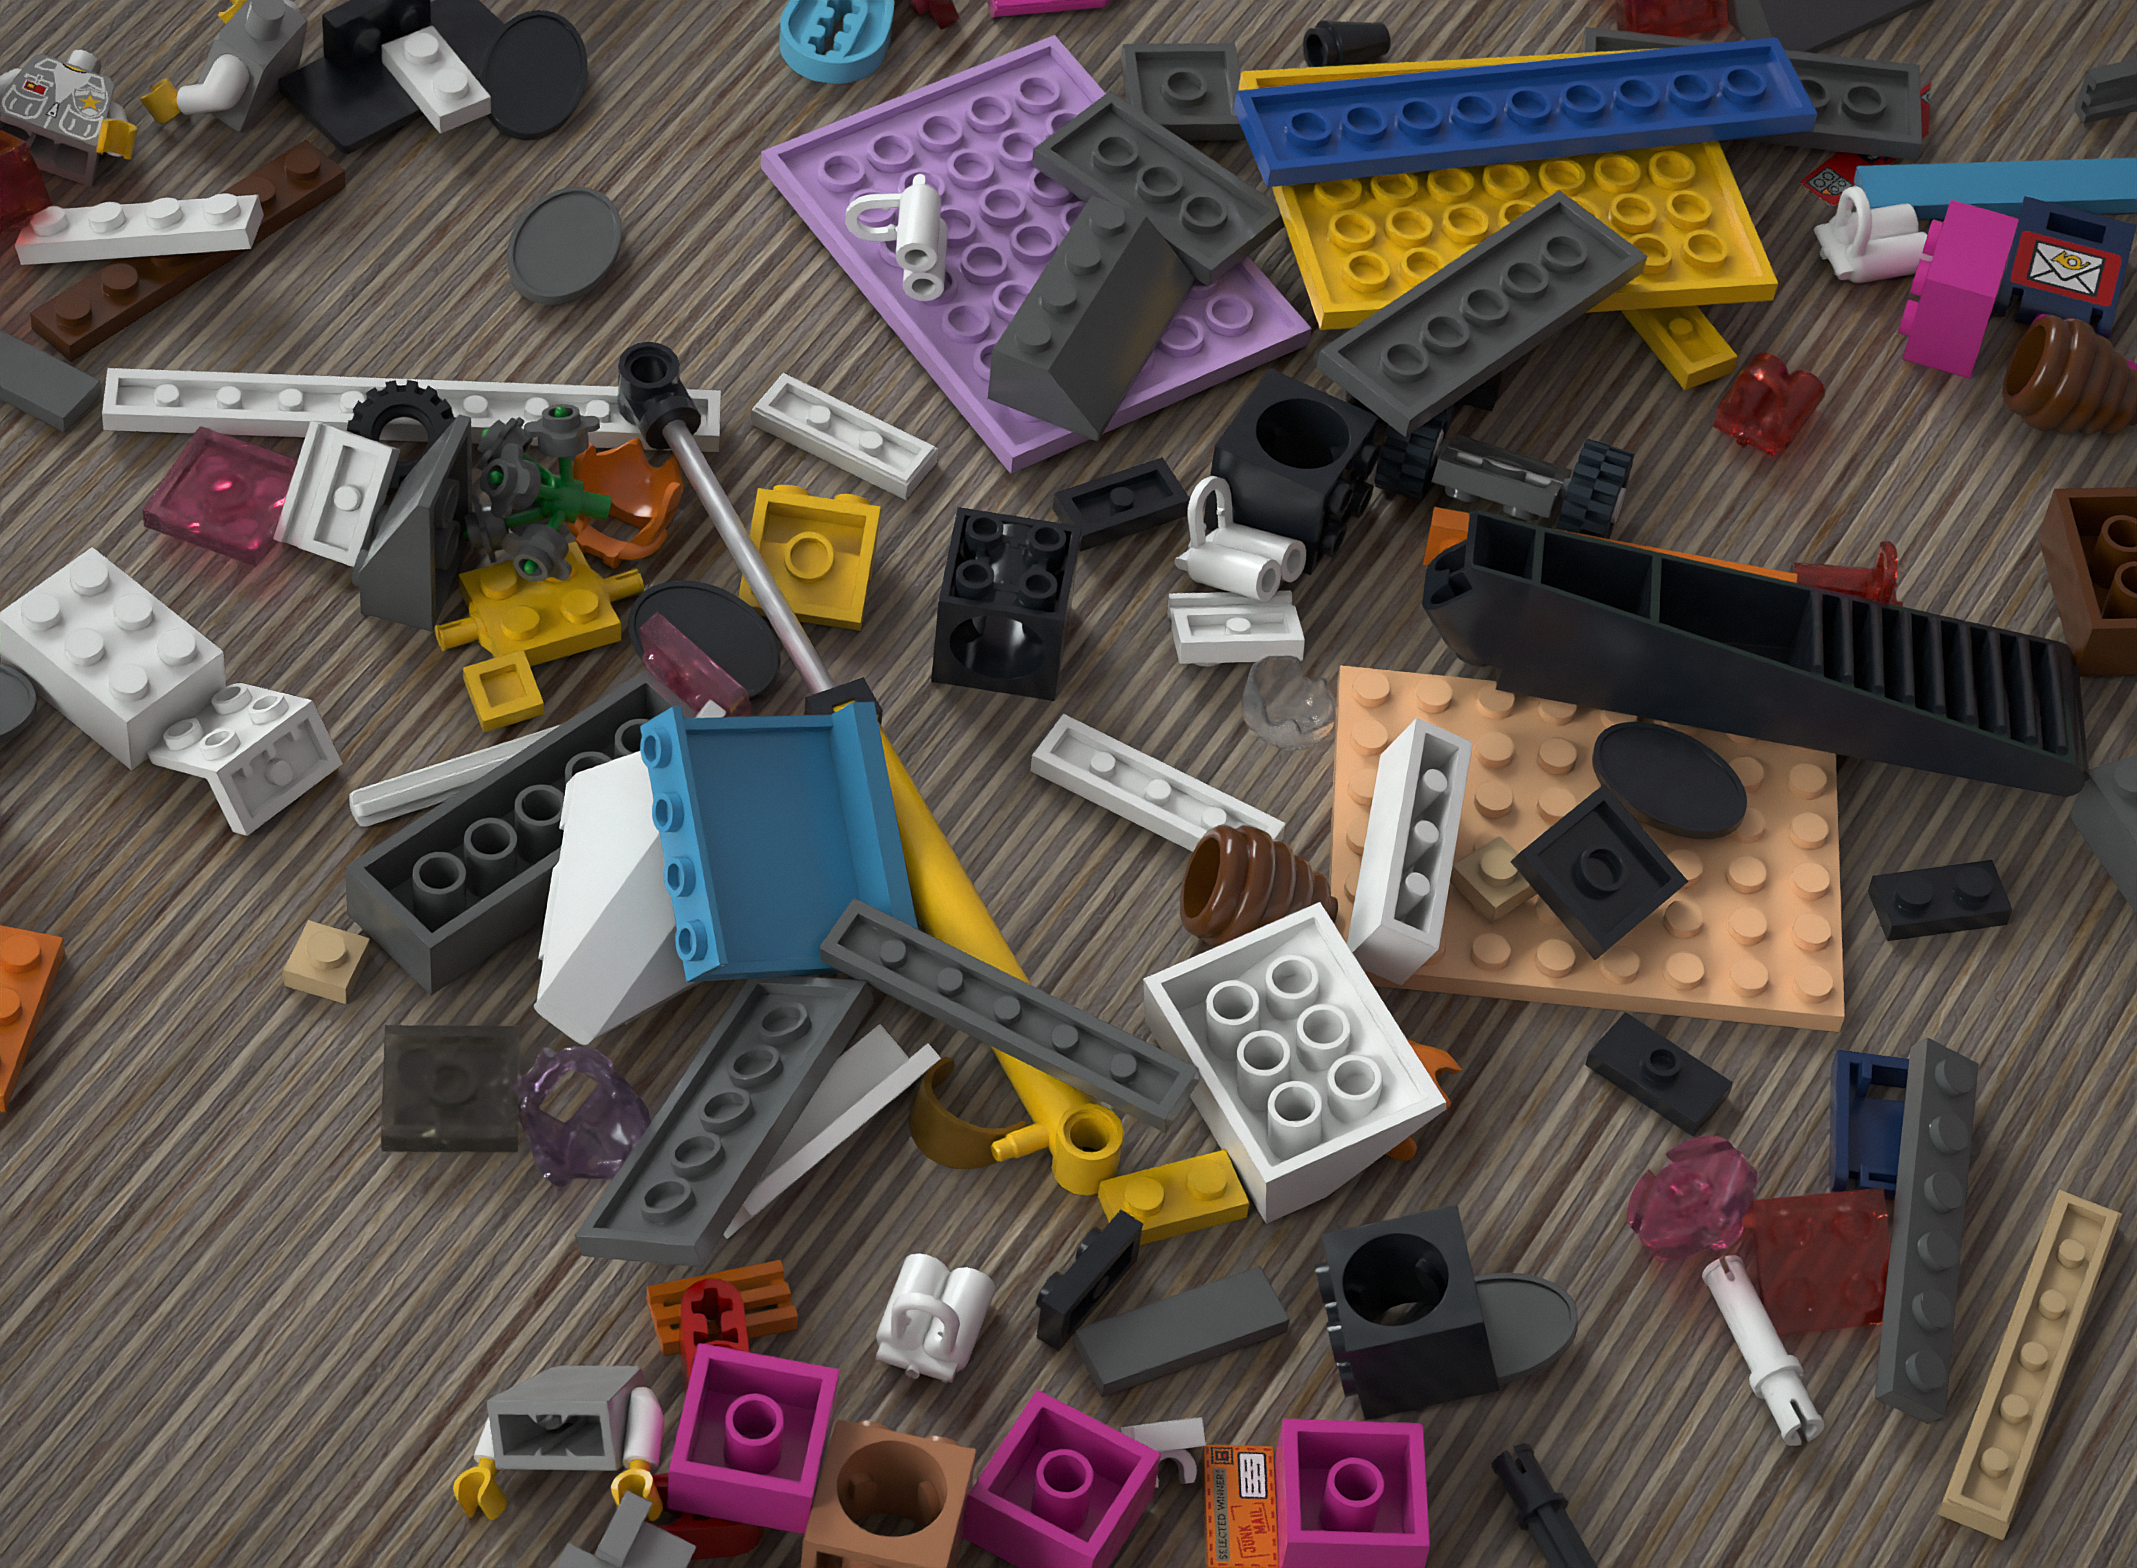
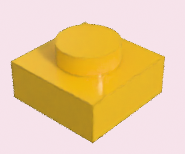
(503, 691)

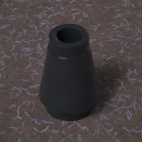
(1345, 43)

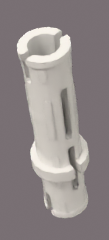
(1774, 1372)

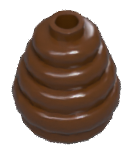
(2070, 380)
(1246, 882)

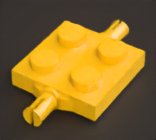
(543, 616)

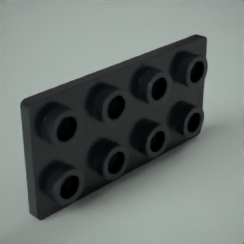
(352, 91)

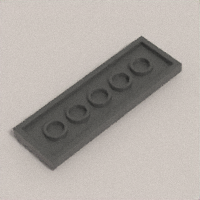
(1858, 101)
(1481, 312)
(725, 1121)

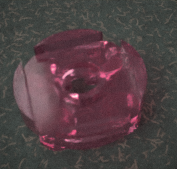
(1693, 1199)

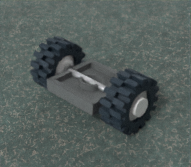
(1510, 478)

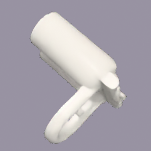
(919, 235)
(1871, 241)
(1235, 554)
(933, 1318)

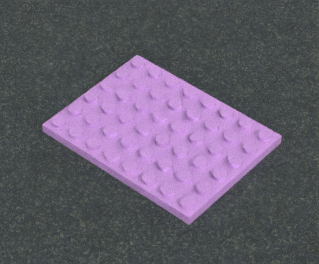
(1004, 225)

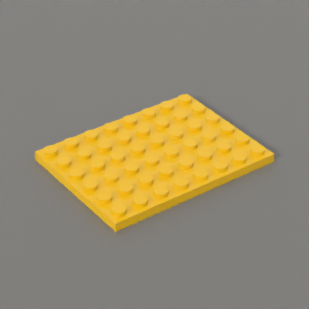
(1384, 234)

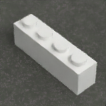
(1409, 851)

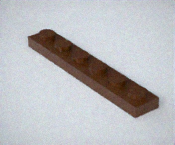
(137, 285)

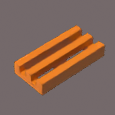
(758, 1286)

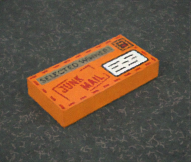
(1239, 1506)

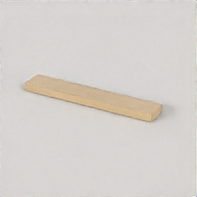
(2030, 1365)

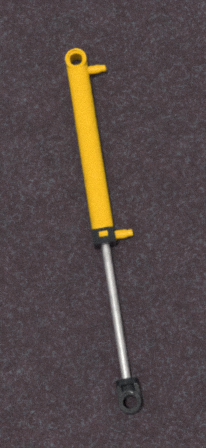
(939, 886)

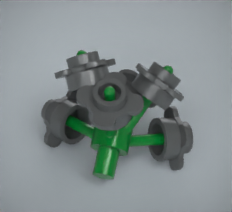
(529, 495)

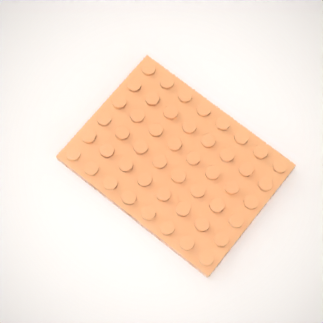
(1737, 943)

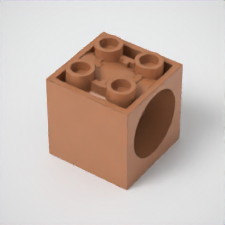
(895, 1474)

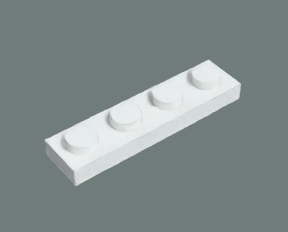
(140, 229)
(1140, 786)

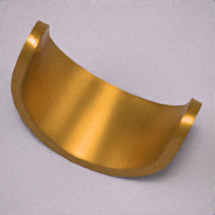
(943, 1135)

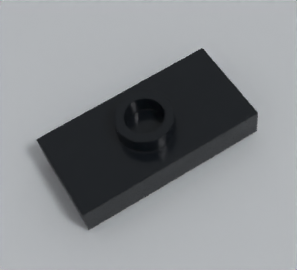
(1659, 1074)

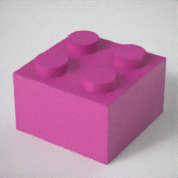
(1956, 288)
(752, 1438)
(1060, 1490)
(1351, 1494)

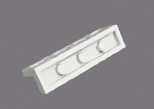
(848, 1097)

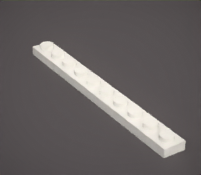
(287, 404)

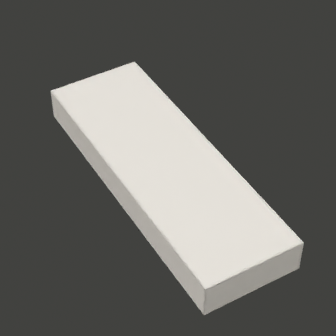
(844, 436)

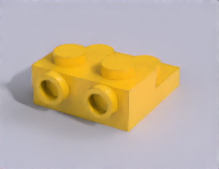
(816, 553)

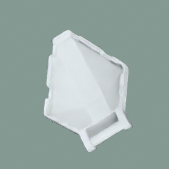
(607, 909)

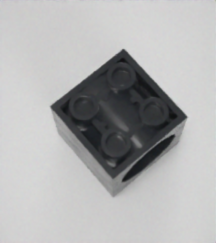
(1296, 465)
(1005, 603)
(1396, 1264)

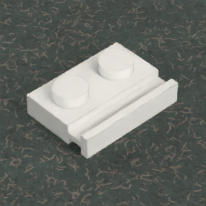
(336, 493)
(1233, 627)

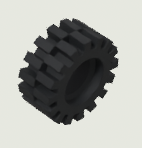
(398, 402)

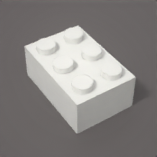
(110, 656)

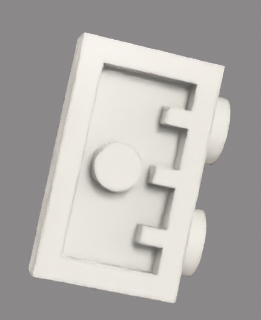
(254, 751)

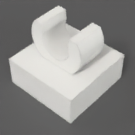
(1170, 1440)

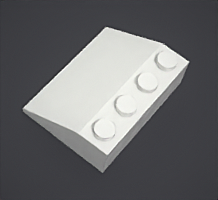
(1292, 1059)

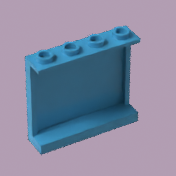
(772, 835)

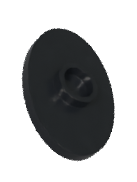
(534, 74)
(718, 625)
(1669, 780)

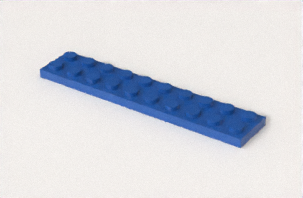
(1522, 111)

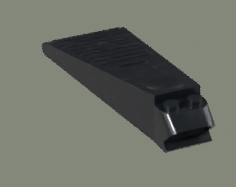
(1757, 656)

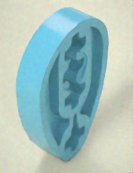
(856, 50)

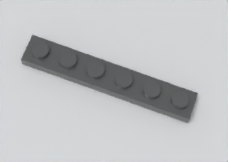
(1010, 1015)
(1927, 1232)

